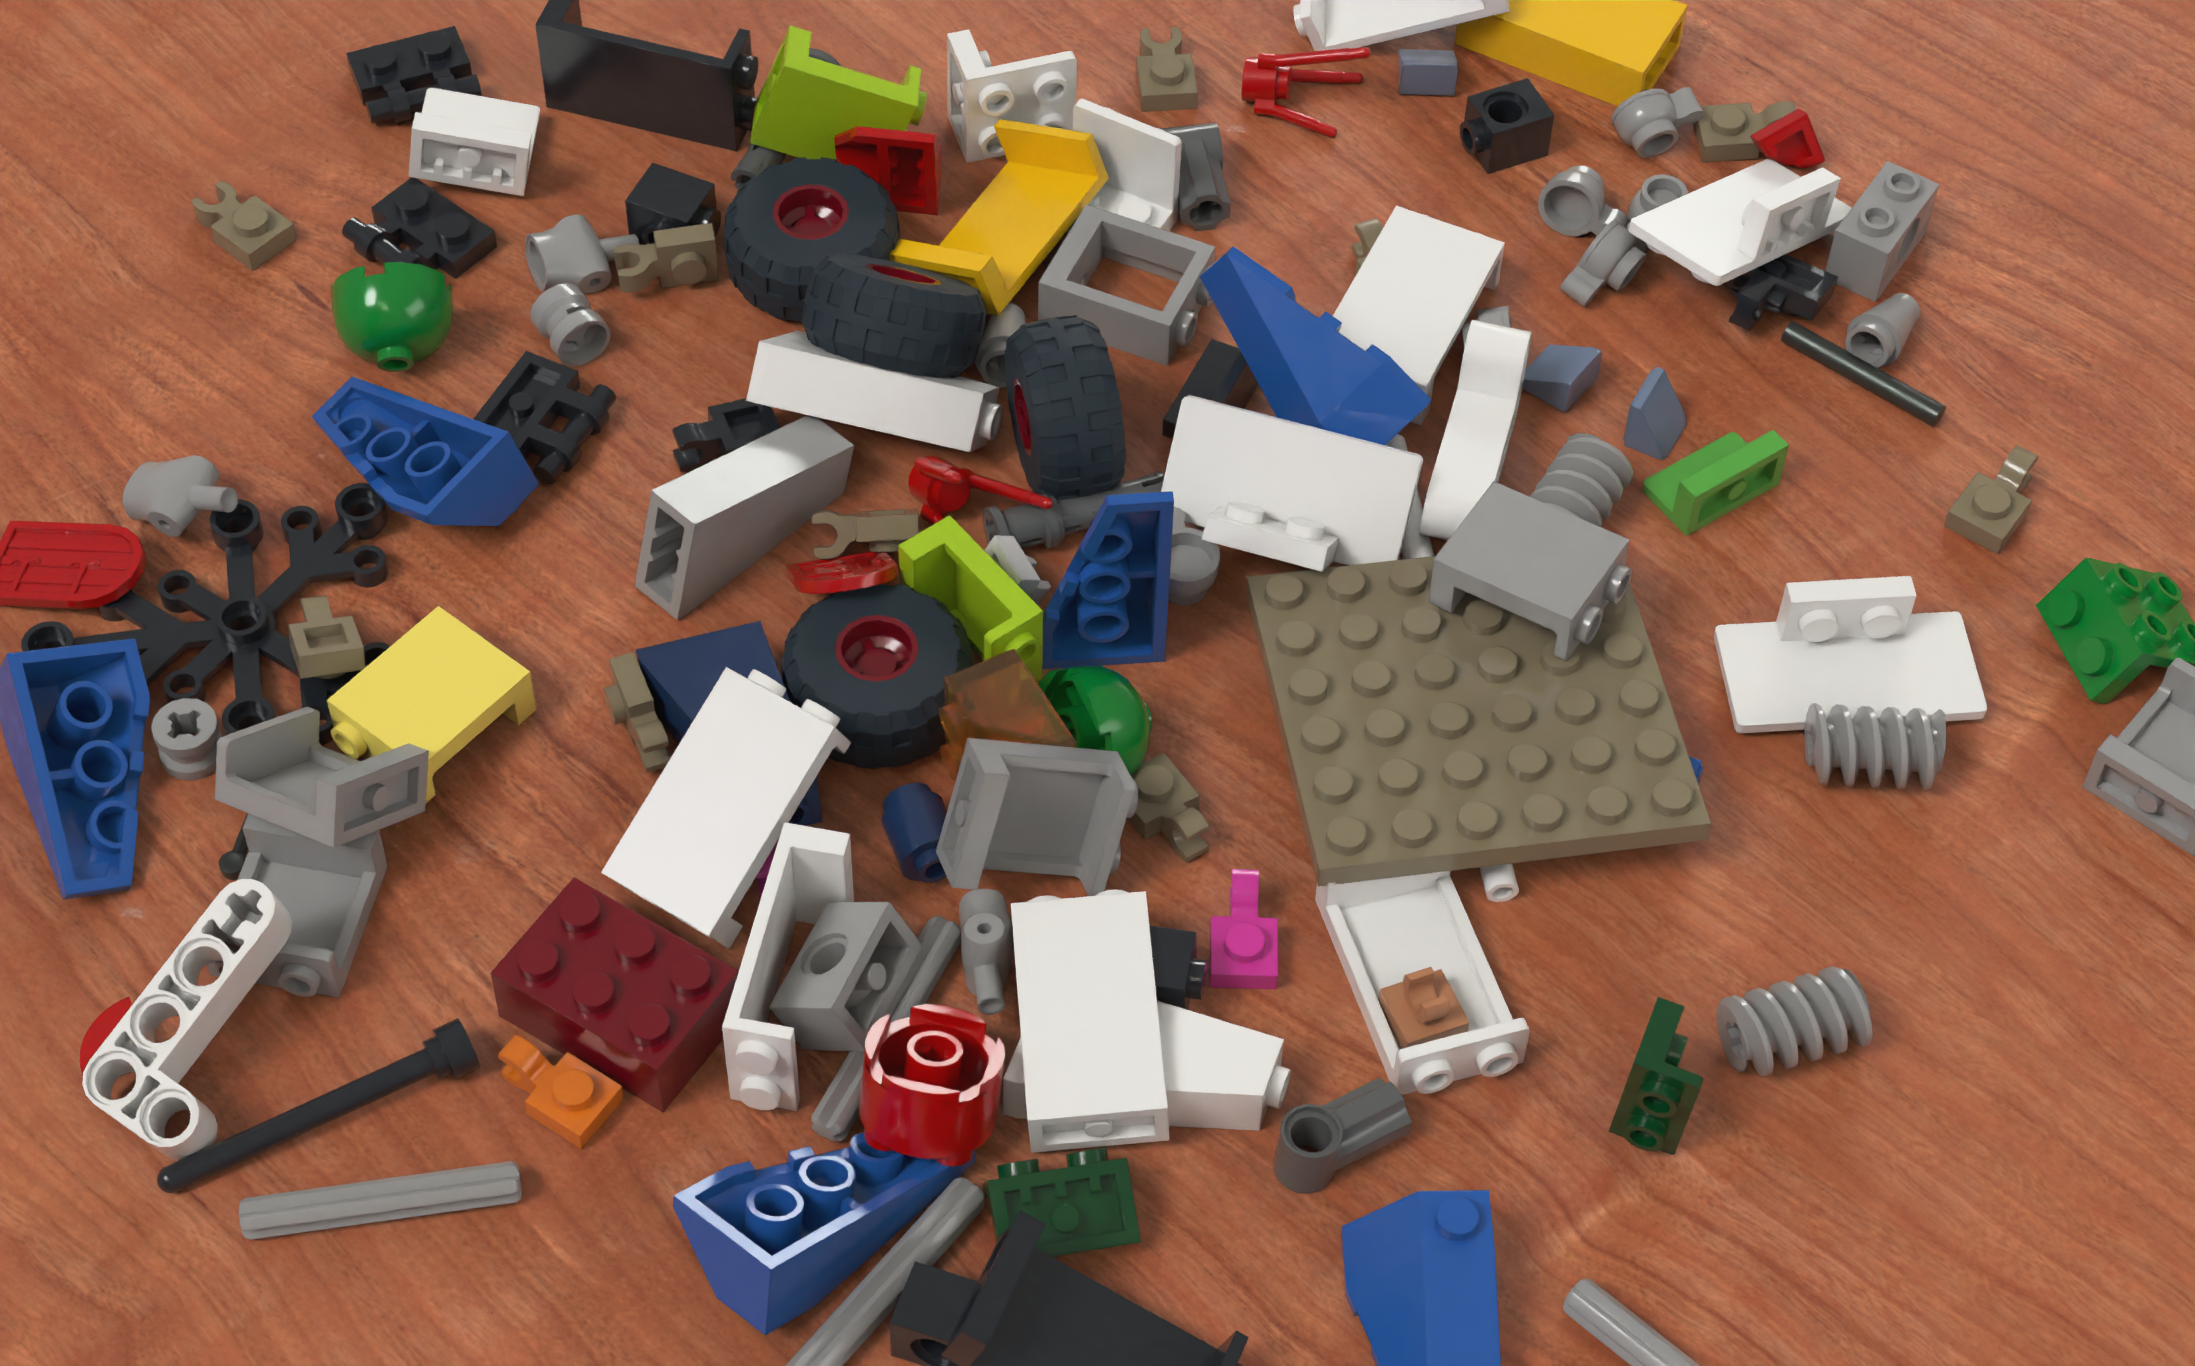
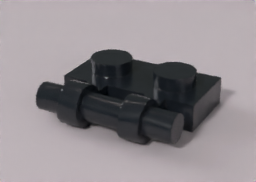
(397, 74)
(427, 223)
(532, 400)

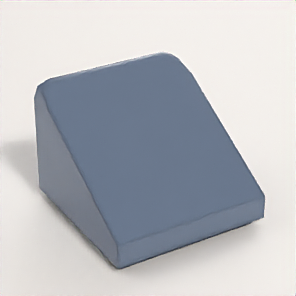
(1427, 72)
(1562, 374)
(1654, 417)

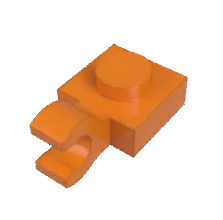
(563, 1097)

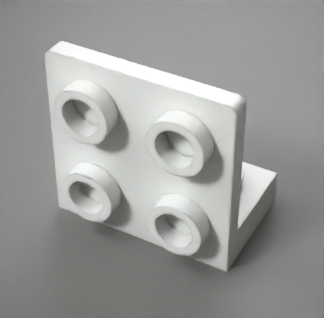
(1021, 91)
(473, 141)
(1139, 165)

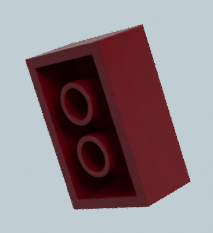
(616, 993)

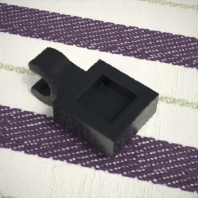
(727, 429)

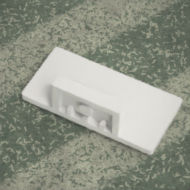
(1743, 220)
(1289, 487)
(1847, 648)

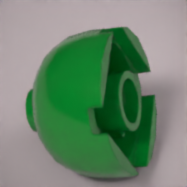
(392, 315)
(1101, 711)

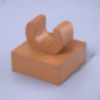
(1422, 1008)

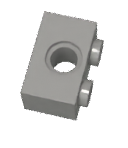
(1881, 230)
(846, 975)

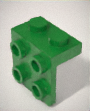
(2117, 624)

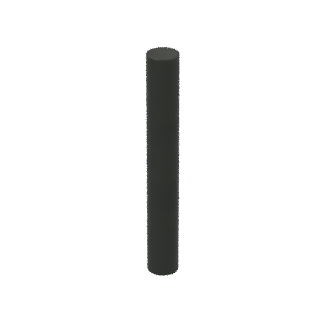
(1863, 373)

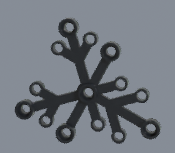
(238, 533)

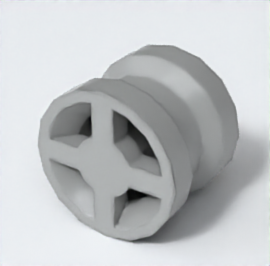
(180, 752)

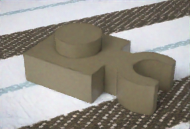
(1165, 75)
(247, 230)
(632, 703)

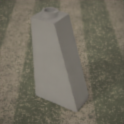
(736, 510)

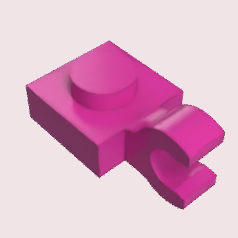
(1244, 944)

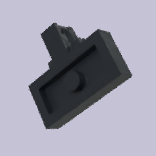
(1779, 287)

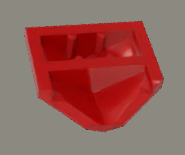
(900, 161)

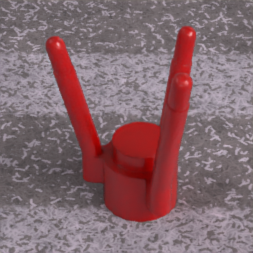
(1271, 75)
(947, 488)

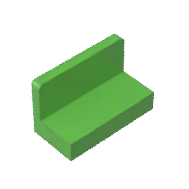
(1717, 479)

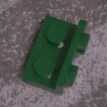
(1658, 1091)
(1082, 1205)

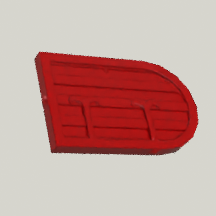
(67, 564)
(842, 572)

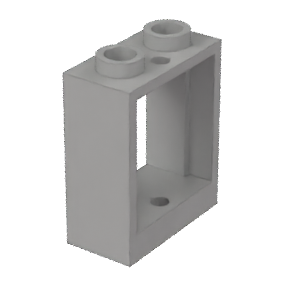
(1139, 245)

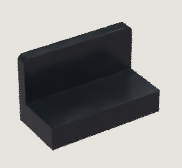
(1219, 377)

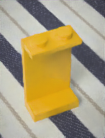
(1018, 214)

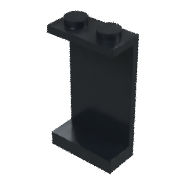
(646, 81)
(1047, 1314)

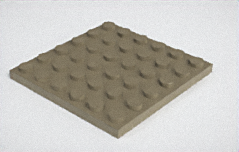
(1460, 731)

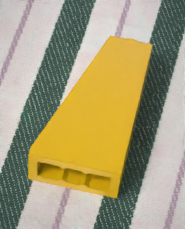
(1583, 44)

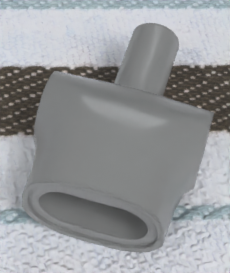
(572, 255)
(175, 492)
(986, 947)

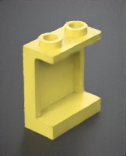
(430, 691)

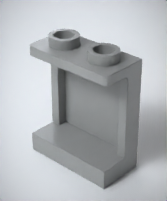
(1533, 565)
(2152, 762)
(296, 783)
(1036, 813)
(326, 897)

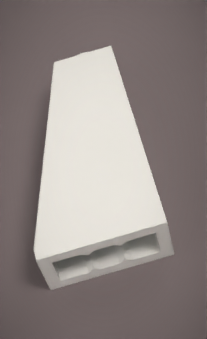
(813, 382)
(1212, 1072)

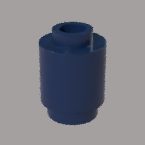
(913, 827)

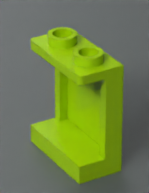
(814, 100)
(976, 591)

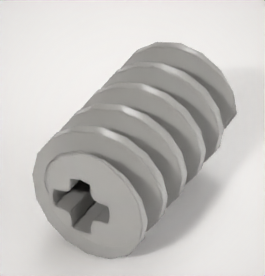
(1585, 478)
(1875, 744)
(1794, 1017)

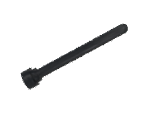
(443, 1054)

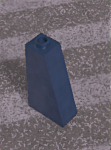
(687, 670)

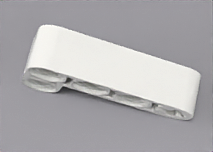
(1477, 425)
(201, 1015)

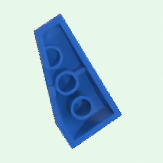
(1305, 362)
(427, 457)
(1116, 587)
(77, 749)
(800, 1228)
(1426, 1280)

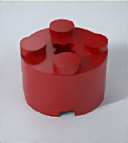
(931, 1084)

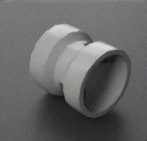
(567, 320)

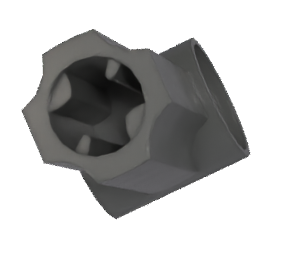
(1202, 186)
(1340, 1132)

